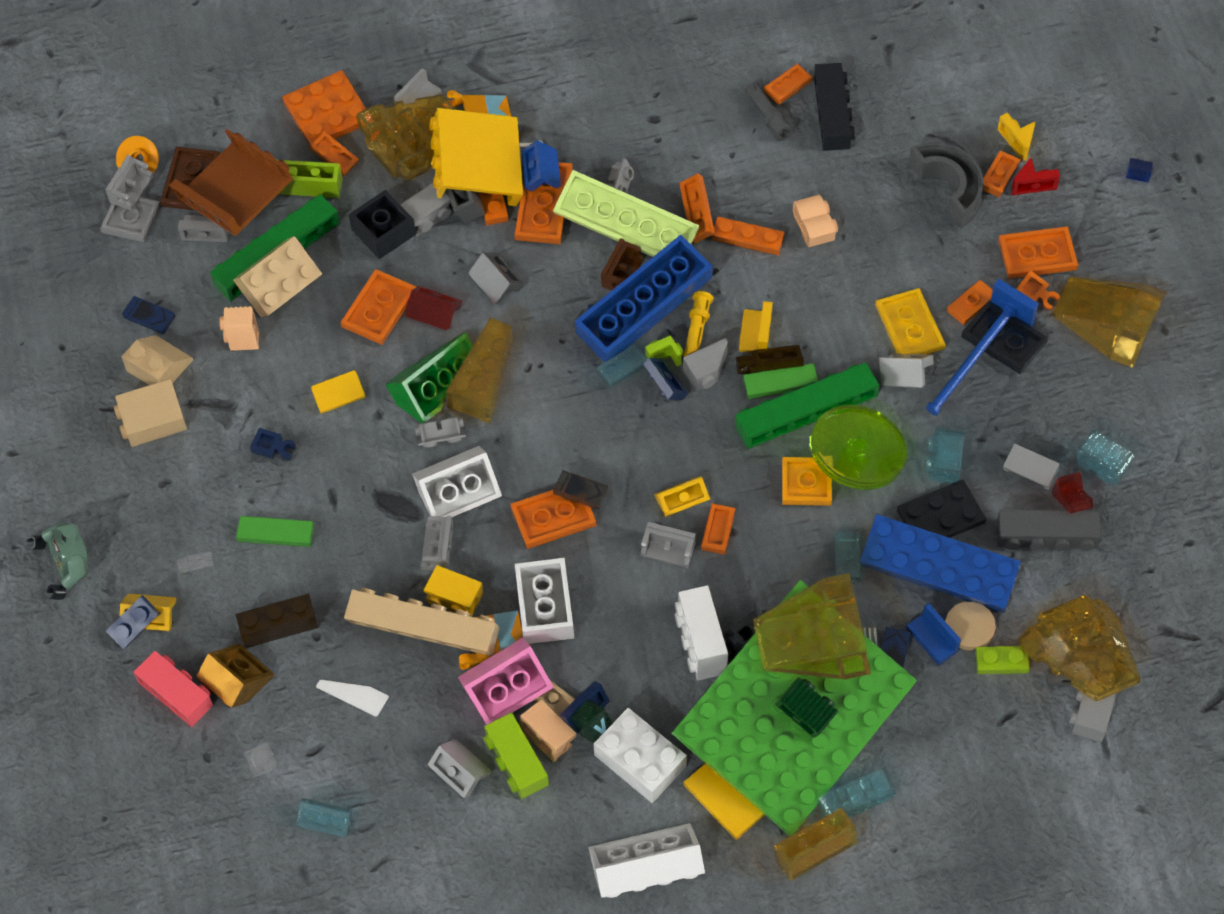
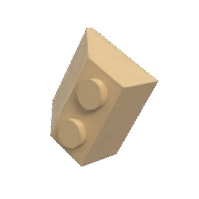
(155, 360)

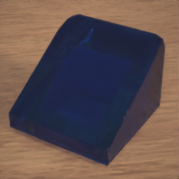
(1139, 170)

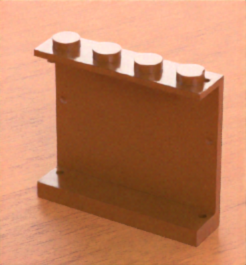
(235, 184)

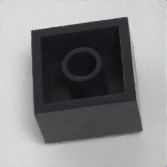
(382, 224)

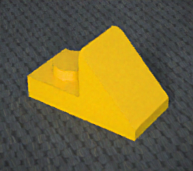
(1017, 137)

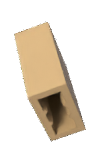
(149, 413)

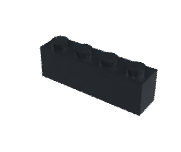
(832, 106)

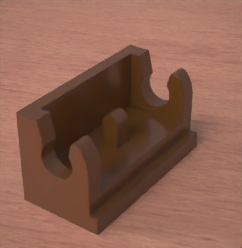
(621, 264)

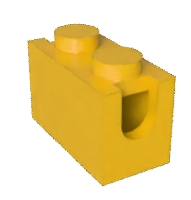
(453, 590)

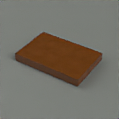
(185, 167)

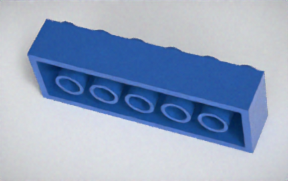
(643, 299)
(940, 563)

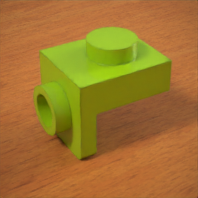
(664, 349)

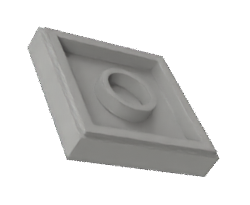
(131, 224)

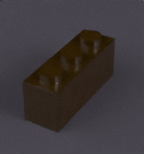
(276, 620)

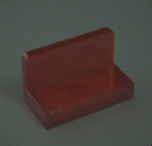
(432, 307)

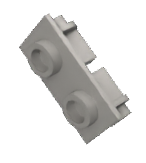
(621, 175)
(449, 432)

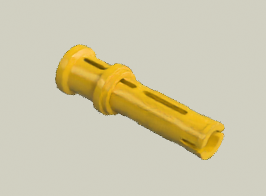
(699, 316)

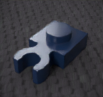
(270, 443)

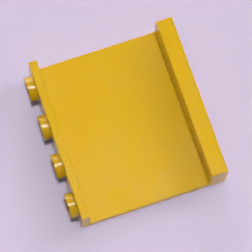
(476, 153)

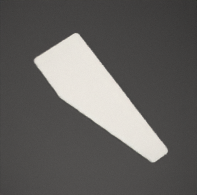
(360, 696)

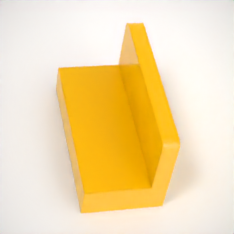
(756, 328)
(161, 603)

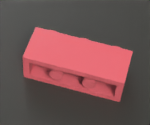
(174, 688)

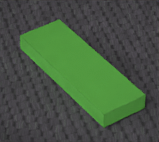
(778, 381)
(275, 531)

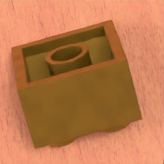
(234, 674)

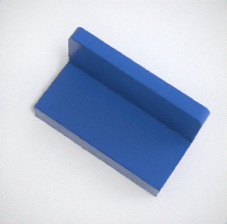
(540, 166)
(934, 635)

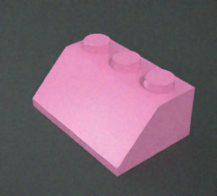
(505, 681)

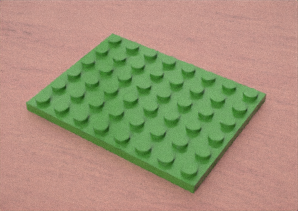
(770, 755)

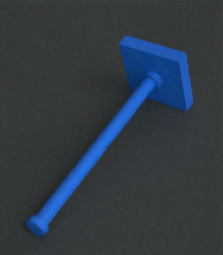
(1013, 304)

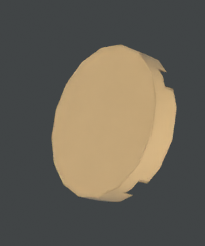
(972, 624)

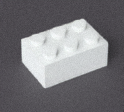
(544, 601)
(701, 633)
(640, 755)

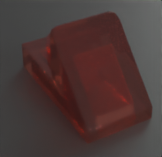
(1070, 493)

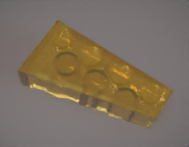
(481, 374)

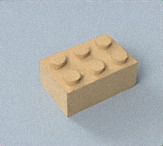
(277, 276)

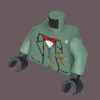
(67, 552)

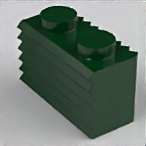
(807, 707)

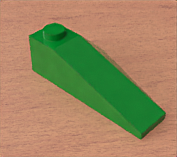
(424, 385)

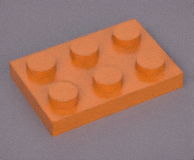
(1038, 251)
(378, 307)
(550, 518)

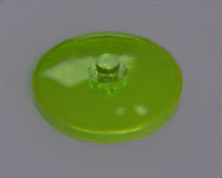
(858, 447)

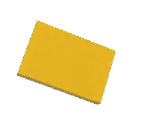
(910, 323)
(723, 801)

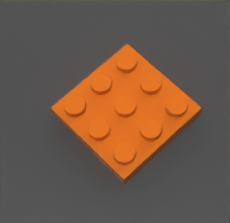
(325, 106)

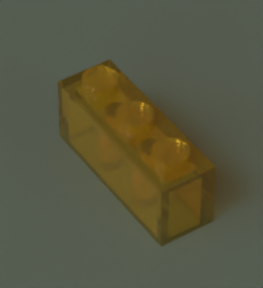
(815, 844)

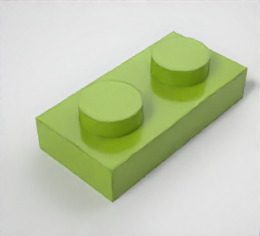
(1001, 660)

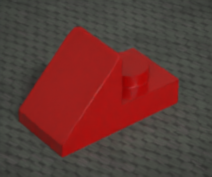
(1030, 181)

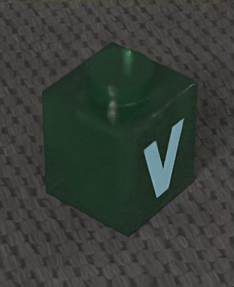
(591, 721)

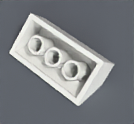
(646, 860)

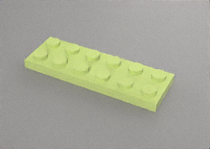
(620, 215)

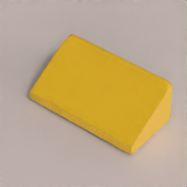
(337, 391)
(682, 496)

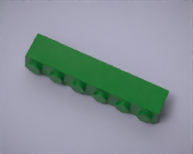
(306, 224)
(805, 405)

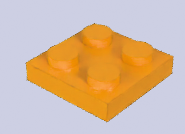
(804, 482)

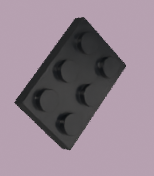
(1013, 345)
(944, 511)

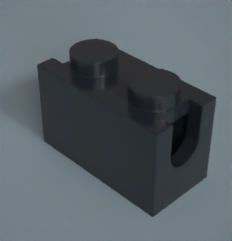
(740, 634)

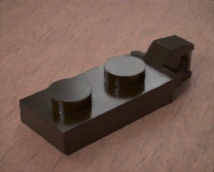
(770, 359)

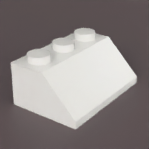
(457, 483)

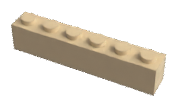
(422, 622)

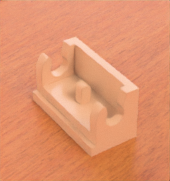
(547, 730)

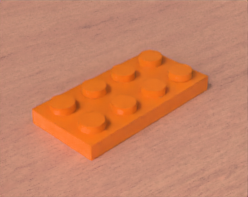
(535, 214)

